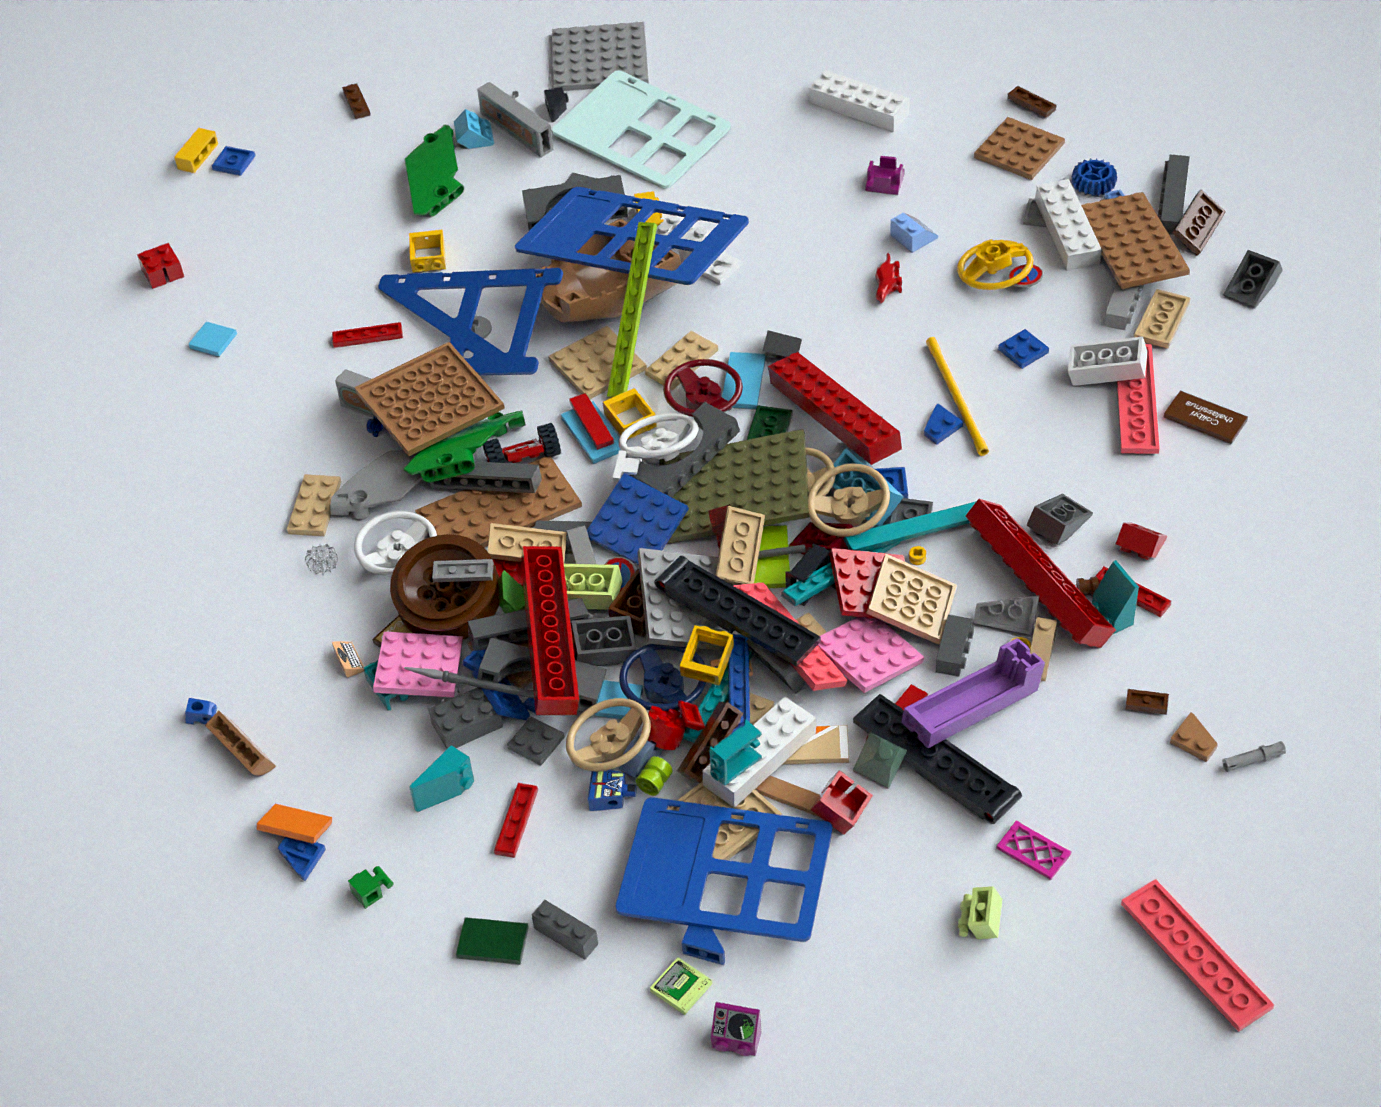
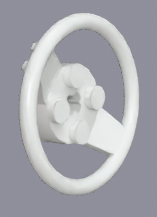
(661, 443)
(394, 545)

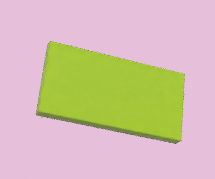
(772, 569)

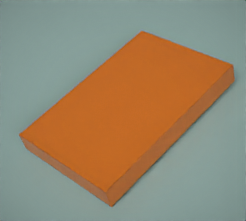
(294, 823)

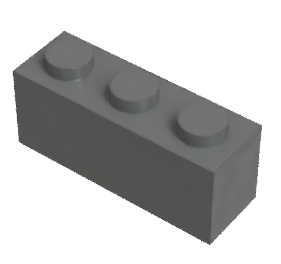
(954, 645)
(565, 929)

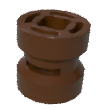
(1088, 586)

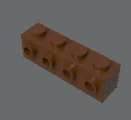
(718, 727)

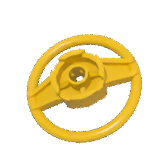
(992, 257)

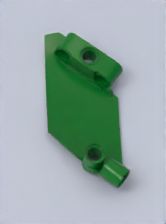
(432, 173)
(455, 453)

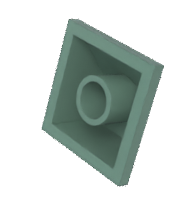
(879, 760)

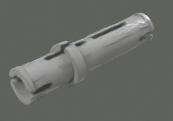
(1263, 754)

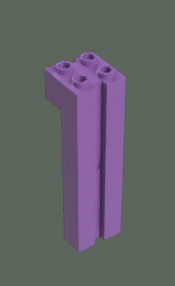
(976, 695)

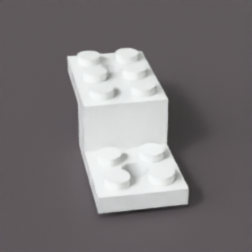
(727, 263)

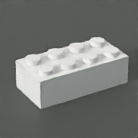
(1107, 361)

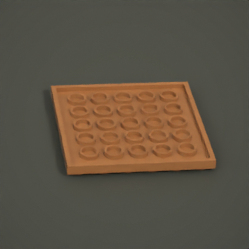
(429, 398)

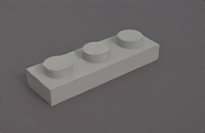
(463, 570)

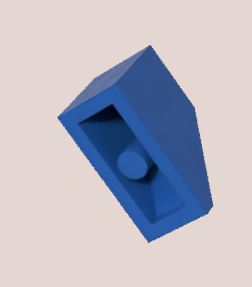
(703, 944)

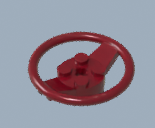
(701, 389)

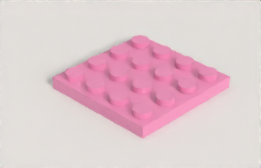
(417, 651)
(869, 652)

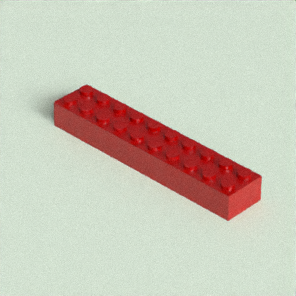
(835, 408)
(1040, 574)
(549, 631)

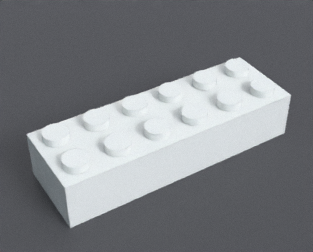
(859, 100)
(1068, 224)
(783, 733)

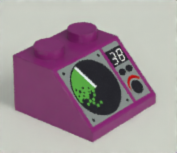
(736, 1029)

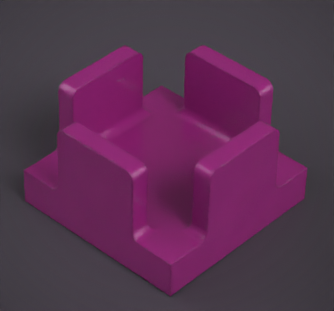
(885, 177)

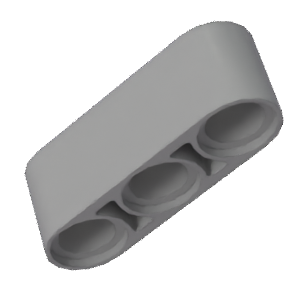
(581, 546)

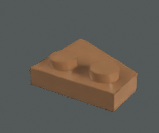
(1194, 738)

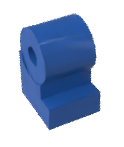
(199, 711)

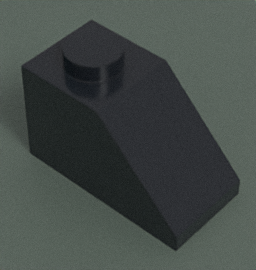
(555, 102)

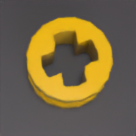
(917, 560)

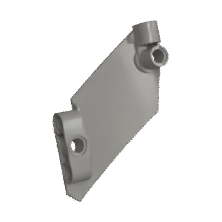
(375, 484)

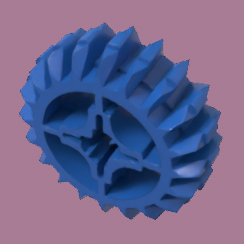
(1094, 177)

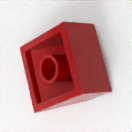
(1140, 539)

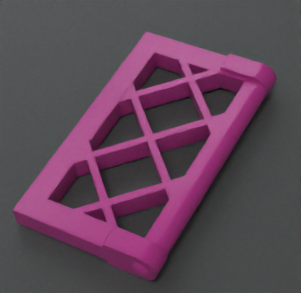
(1035, 865)

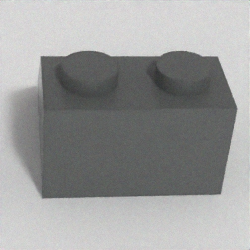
(780, 344)

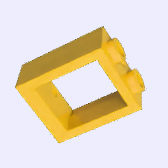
(429, 263)
(629, 400)
(700, 671)

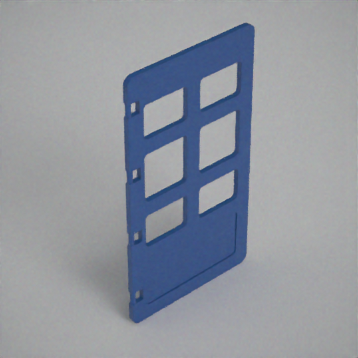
(584, 215)

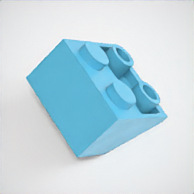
(473, 131)

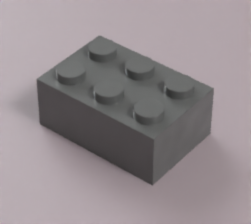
(603, 640)
(464, 718)

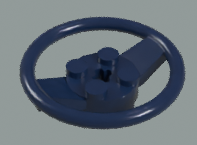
(661, 680)

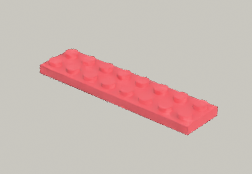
(1139, 412)
(816, 668)
(1197, 955)

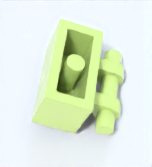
(980, 913)

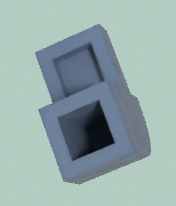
(638, 763)

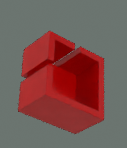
(155, 260)
(838, 807)

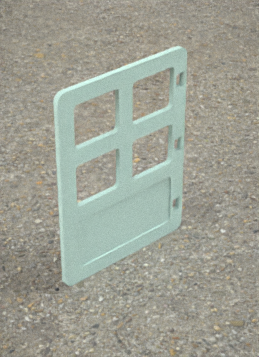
(617, 107)

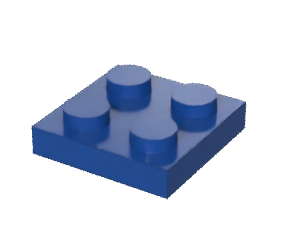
(1023, 348)

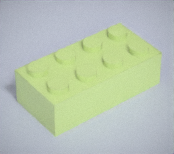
(593, 583)

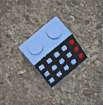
(911, 232)

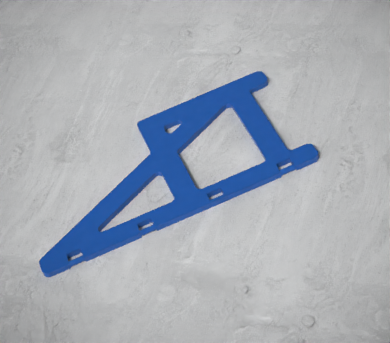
(486, 357)

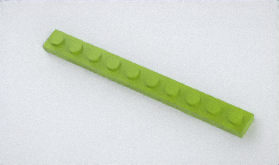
(632, 309)

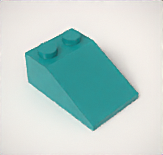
(1116, 597)
(442, 779)

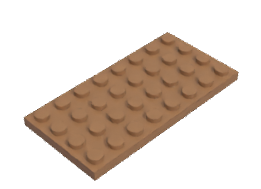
(1134, 241)
(473, 511)

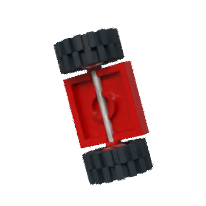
(547, 443)

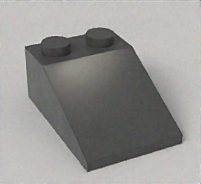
(1253, 279)
(1058, 518)

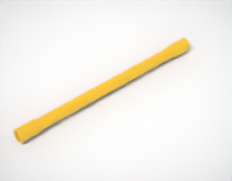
(978, 441)

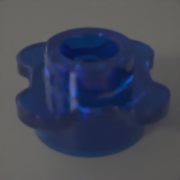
(374, 426)

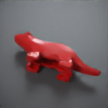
(886, 279)

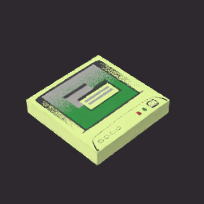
(681, 986)

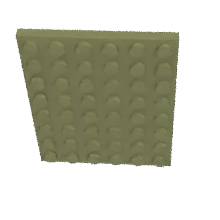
(751, 475)

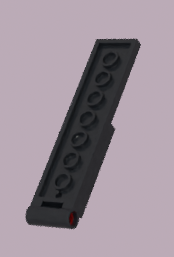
(736, 610)
(942, 763)

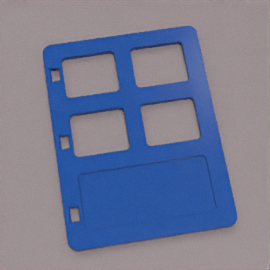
(675, 855)

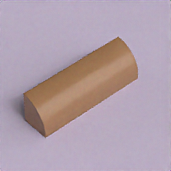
(239, 744)

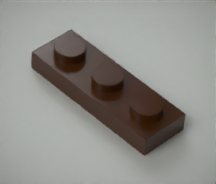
(356, 101)
(1031, 101)

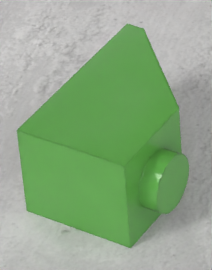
(510, 594)

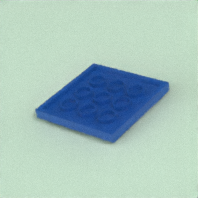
(636, 519)

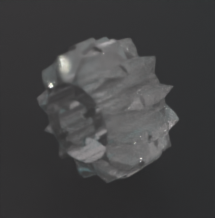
(321, 559)

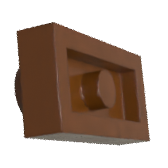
(1147, 701)

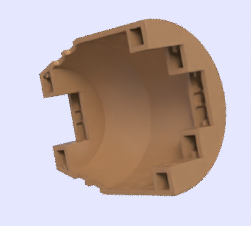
(598, 292)

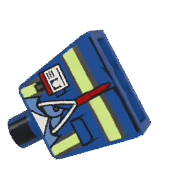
(608, 790)

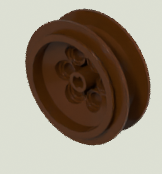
(413, 584)

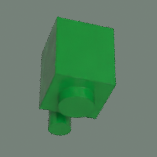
(367, 888)

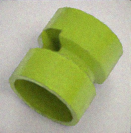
(654, 776)

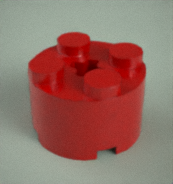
(666, 728)

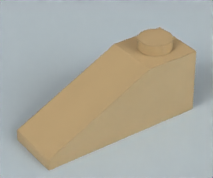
(1043, 641)

